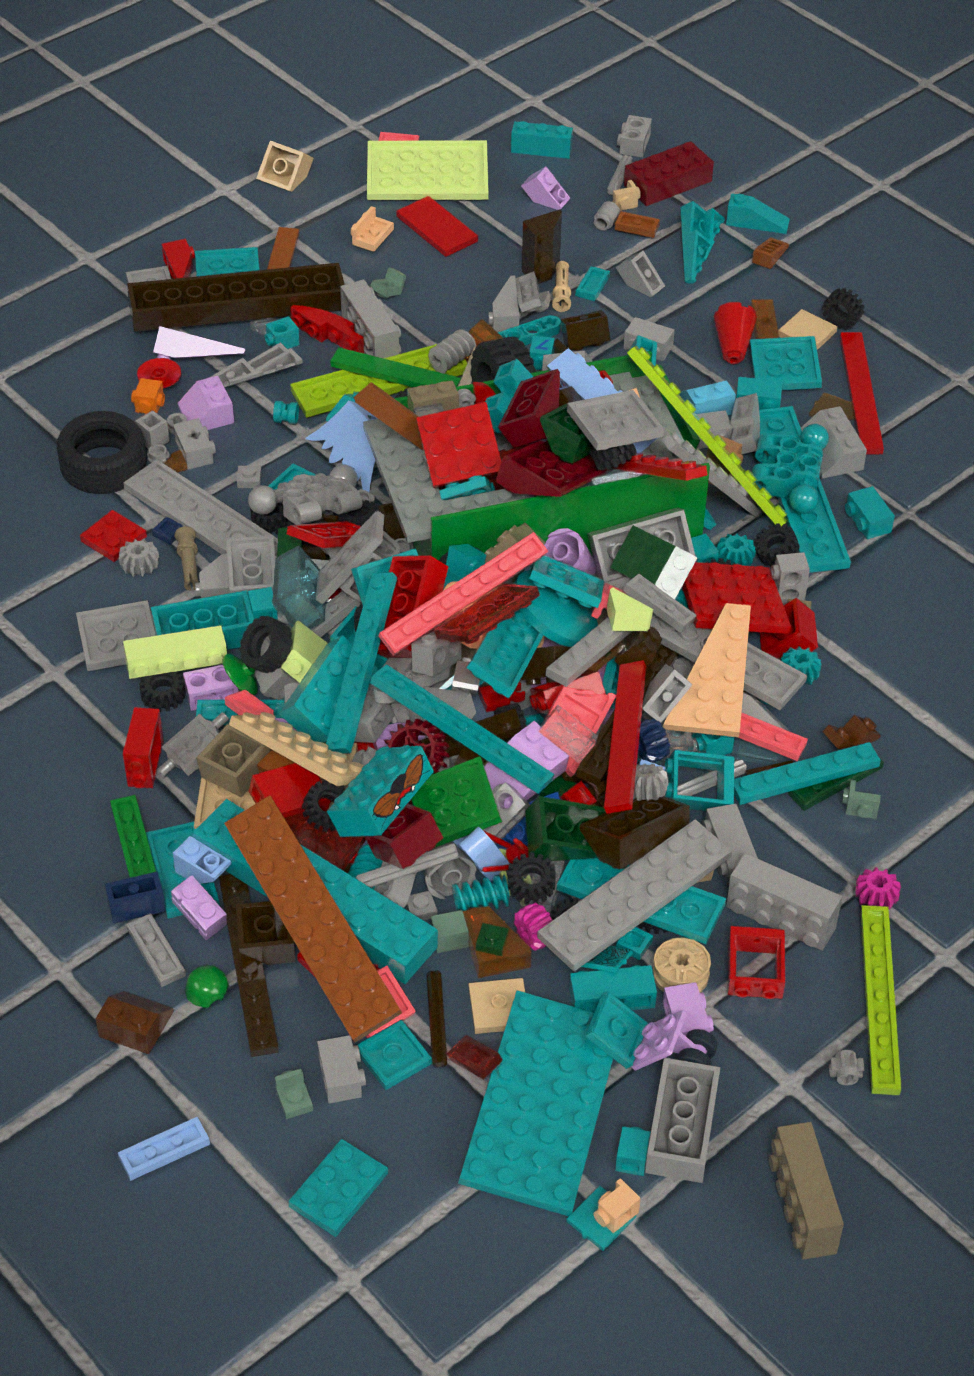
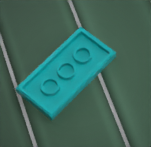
(162, 845)

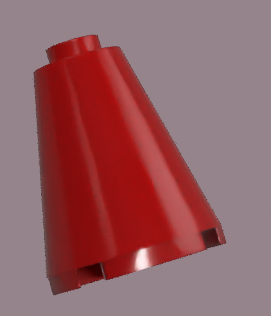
(734, 330)

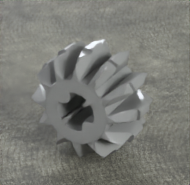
(138, 557)
(650, 782)

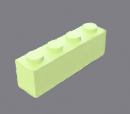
(174, 652)

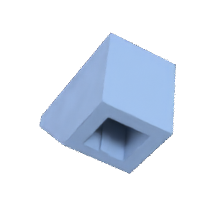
(199, 860)

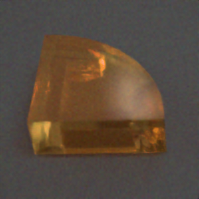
(177, 462)

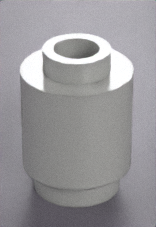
(606, 216)

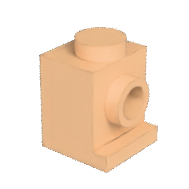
(617, 1207)

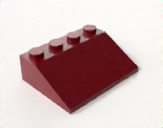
(542, 472)

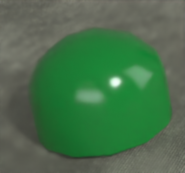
(206, 985)

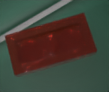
(474, 1057)

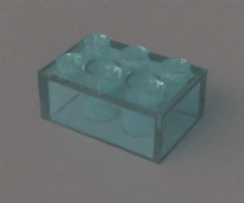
(296, 588)

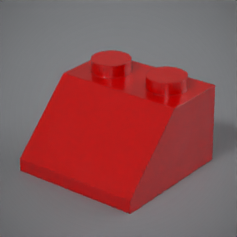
(801, 633)

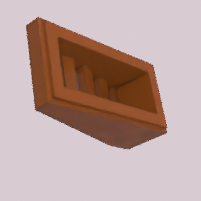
(769, 252)

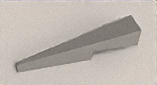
(268, 362)

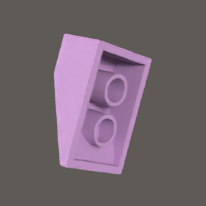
(536, 747)

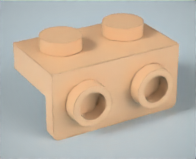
(370, 230)

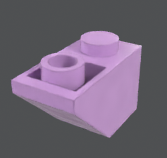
(545, 189)

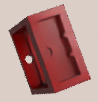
(545, 694)
(143, 747)
(760, 941)

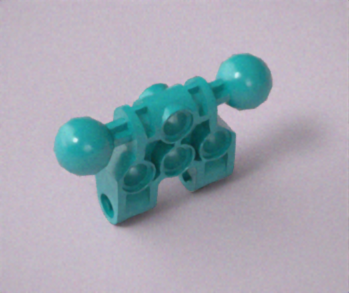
(792, 465)

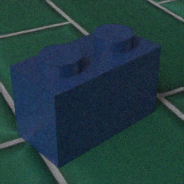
(135, 897)

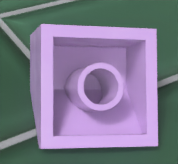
(208, 402)

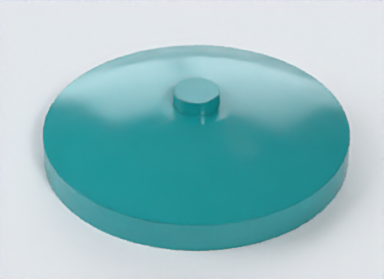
(555, 616)

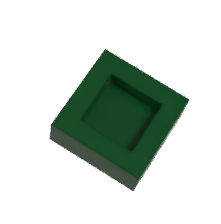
(492, 939)

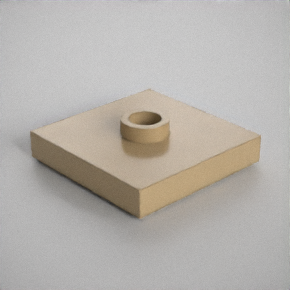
(492, 1003)

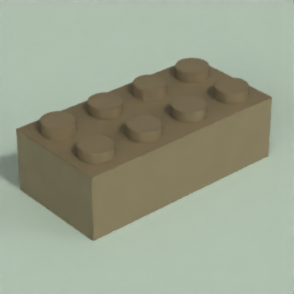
(806, 1191)

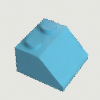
(711, 398)

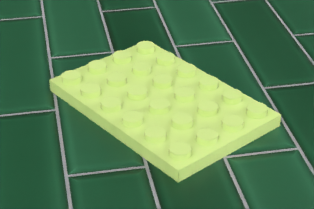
(427, 169)

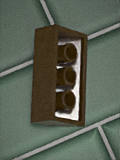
(631, 834)

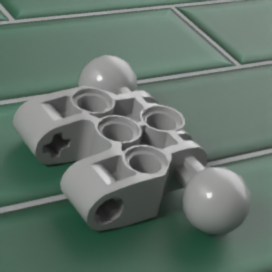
(310, 495)

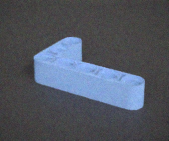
(481, 851)

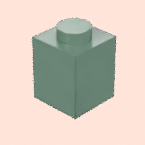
(451, 931)

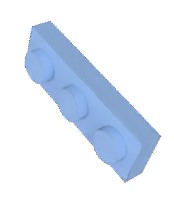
(163, 1148)

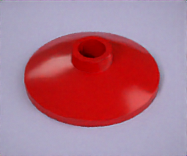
(161, 370)

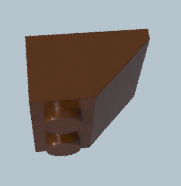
(132, 1021)

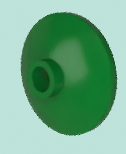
(240, 674)

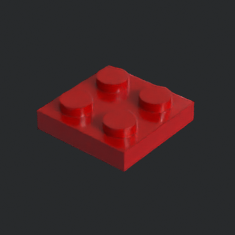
(112, 533)

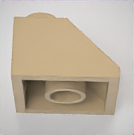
(284, 166)

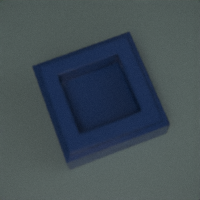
(166, 530)

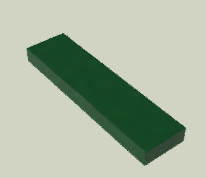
(814, 794)

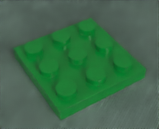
(459, 800)

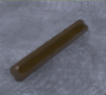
(436, 1019)

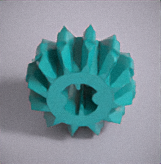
(736, 549)
(804, 662)

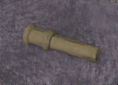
(187, 550)

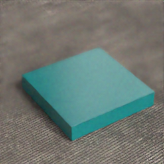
(616, 1029)
(394, 1055)

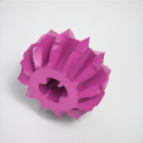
(877, 888)
(529, 922)

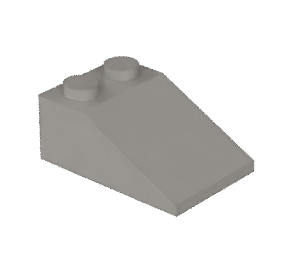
(250, 562)

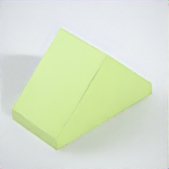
(627, 613)

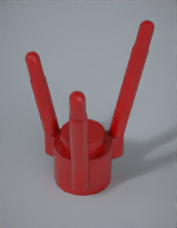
(513, 851)

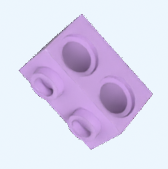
(208, 684)

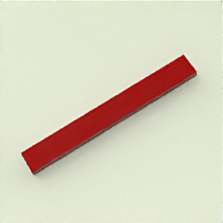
(861, 392)
(625, 737)

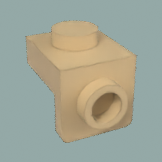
(627, 197)

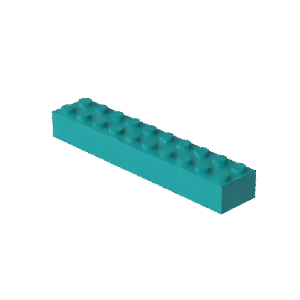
(382, 927)

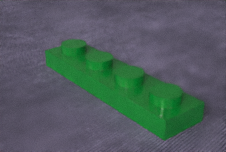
(132, 836)

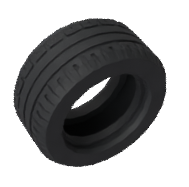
(95, 431)

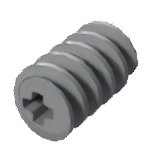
(451, 350)

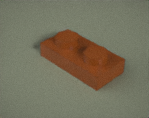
(637, 224)

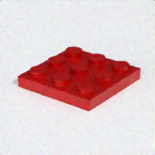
(459, 444)

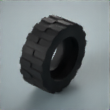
(254, 638)

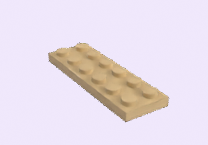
(297, 747)

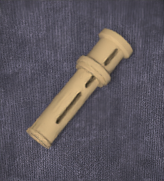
(562, 291)

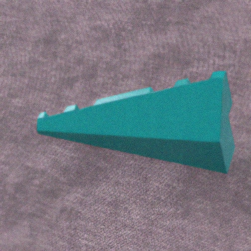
(697, 237)

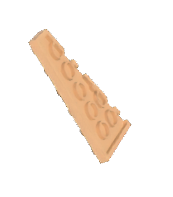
(717, 678)

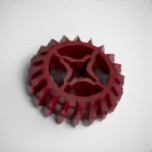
(409, 736)

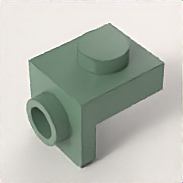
(391, 285)
(860, 803)

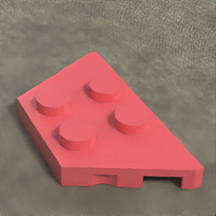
(585, 707)

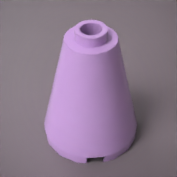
(570, 549)

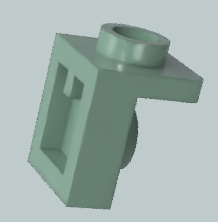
(293, 1093)

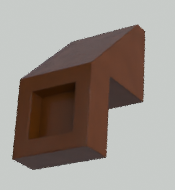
(855, 732)

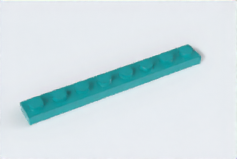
(361, 663)
(462, 728)

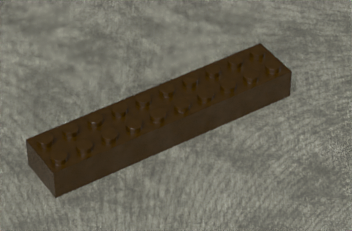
(233, 296)

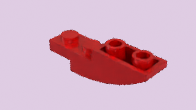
(327, 325)

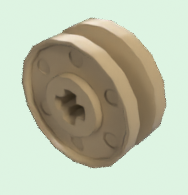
(680, 963)

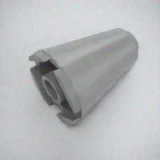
(441, 877)

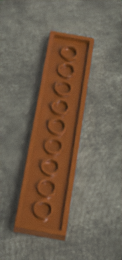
(313, 919)

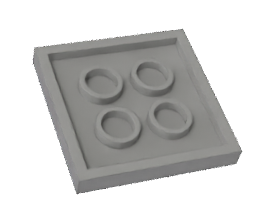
(615, 420)
(106, 629)

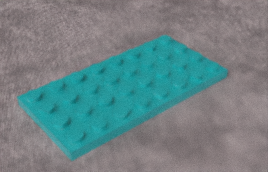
(539, 1107)

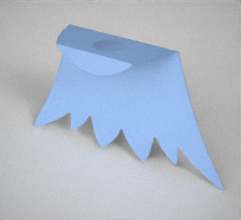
(349, 440)

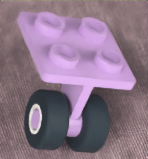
(665, 1037)

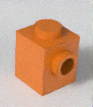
(148, 396)

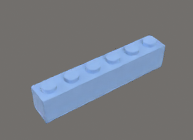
(586, 381)

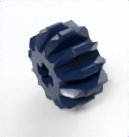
(653, 741)

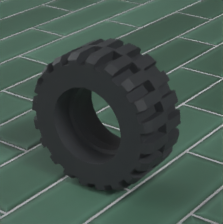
(492, 354)

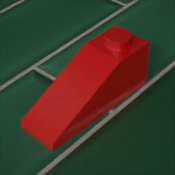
(178, 258)

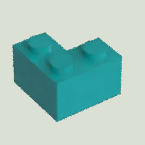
(462, 561)

